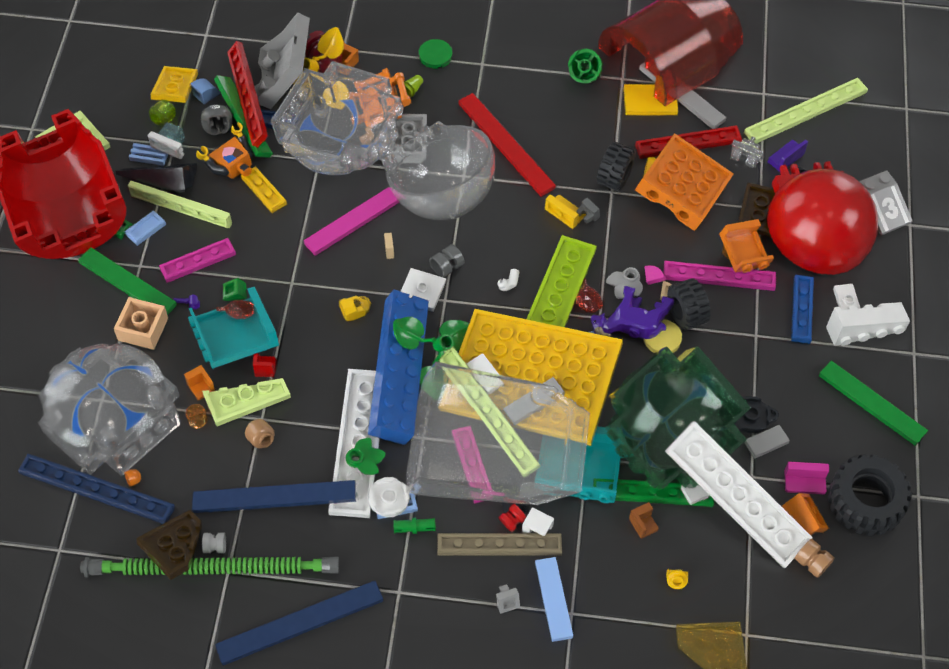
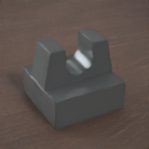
(590, 209)

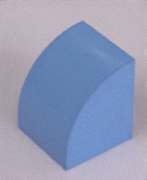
(204, 90)

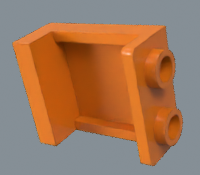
(745, 246)

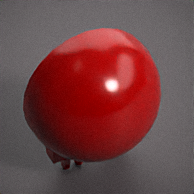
(822, 218)

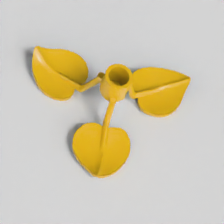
(329, 45)

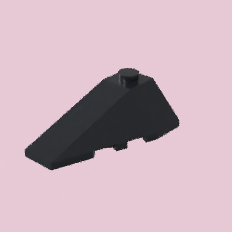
(173, 177)

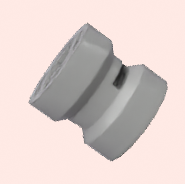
(212, 543)

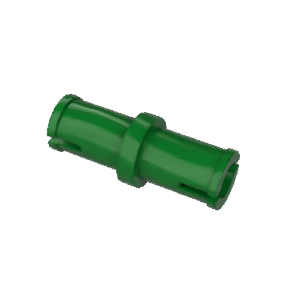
(414, 525)

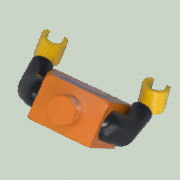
(230, 158)

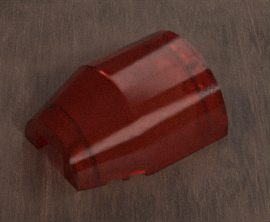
(681, 42)

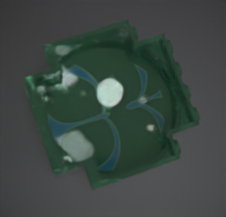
(662, 402)

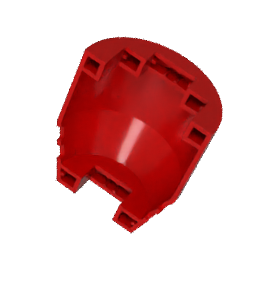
(59, 190)

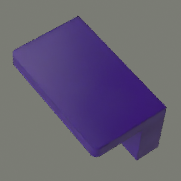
(788, 154)

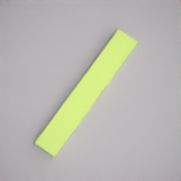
(180, 204)

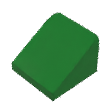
(234, 290)

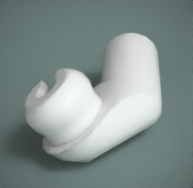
(510, 283)

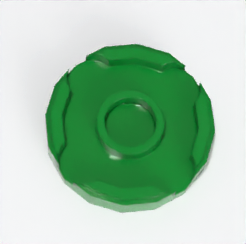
(435, 53)

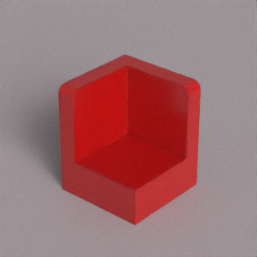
(264, 365)

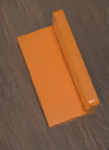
(806, 513)

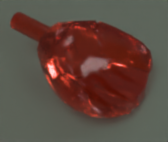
(588, 298)
(238, 309)

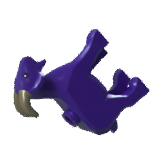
(633, 319)

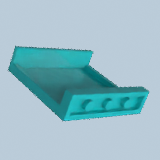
(231, 339)
(600, 463)

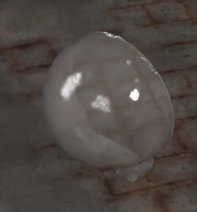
(441, 171)

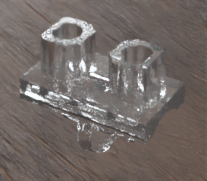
(749, 149)

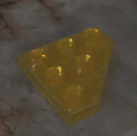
(713, 644)

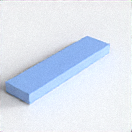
(554, 599)

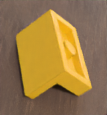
(563, 210)

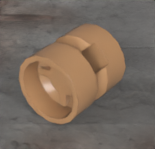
(814, 558)

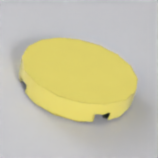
(669, 338)

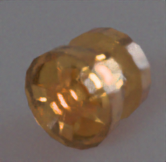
(199, 412)

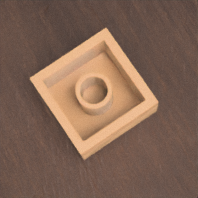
(141, 323)

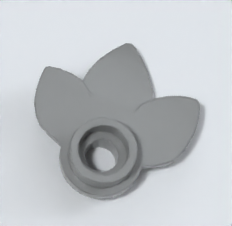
(621, 279)

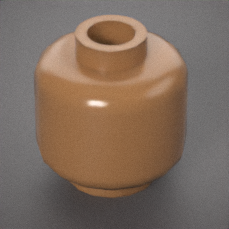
(259, 433)

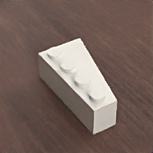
(866, 323)

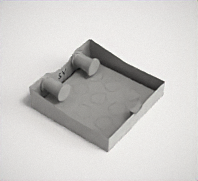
(282, 61)

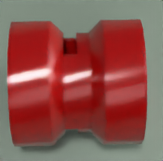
(512, 517)

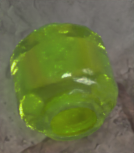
(162, 112)

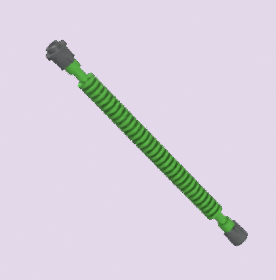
(326, 565)

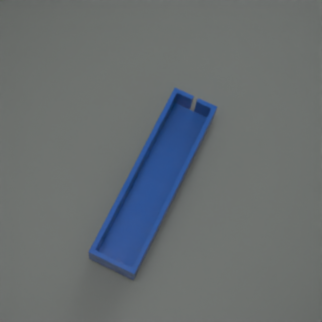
(397, 373)

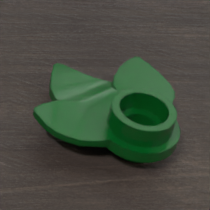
(367, 455)

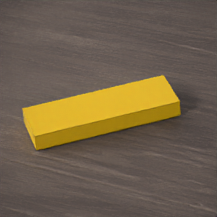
(264, 190)

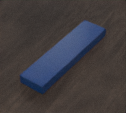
(802, 309)

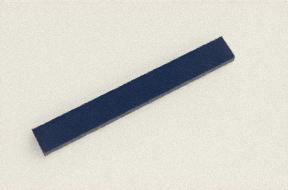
(96, 489)
(274, 496)
(298, 623)

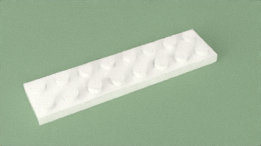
(352, 429)
(738, 494)

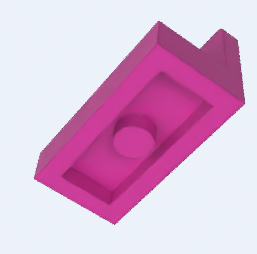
(806, 477)

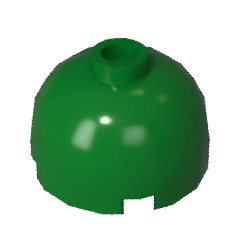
(585, 66)

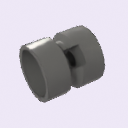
(449, 259)

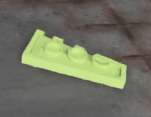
(240, 401)

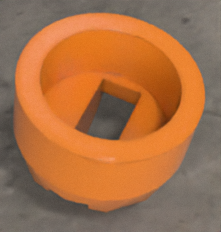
(132, 477)

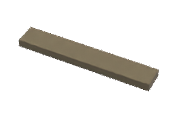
(499, 544)

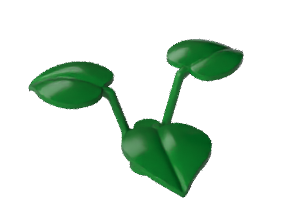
(410, 330)

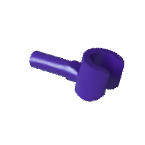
(193, 301)

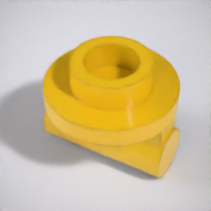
(677, 578)

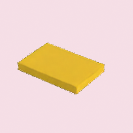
(174, 84)
(640, 101)

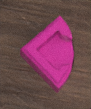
(654, 275)

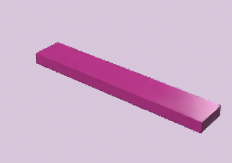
(351, 221)
(719, 275)

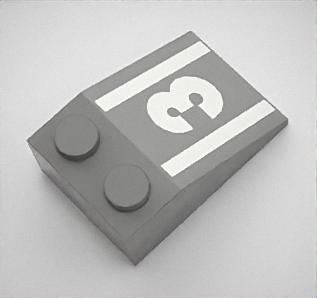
(888, 201)

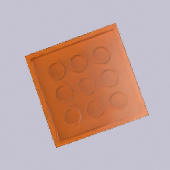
(684, 181)

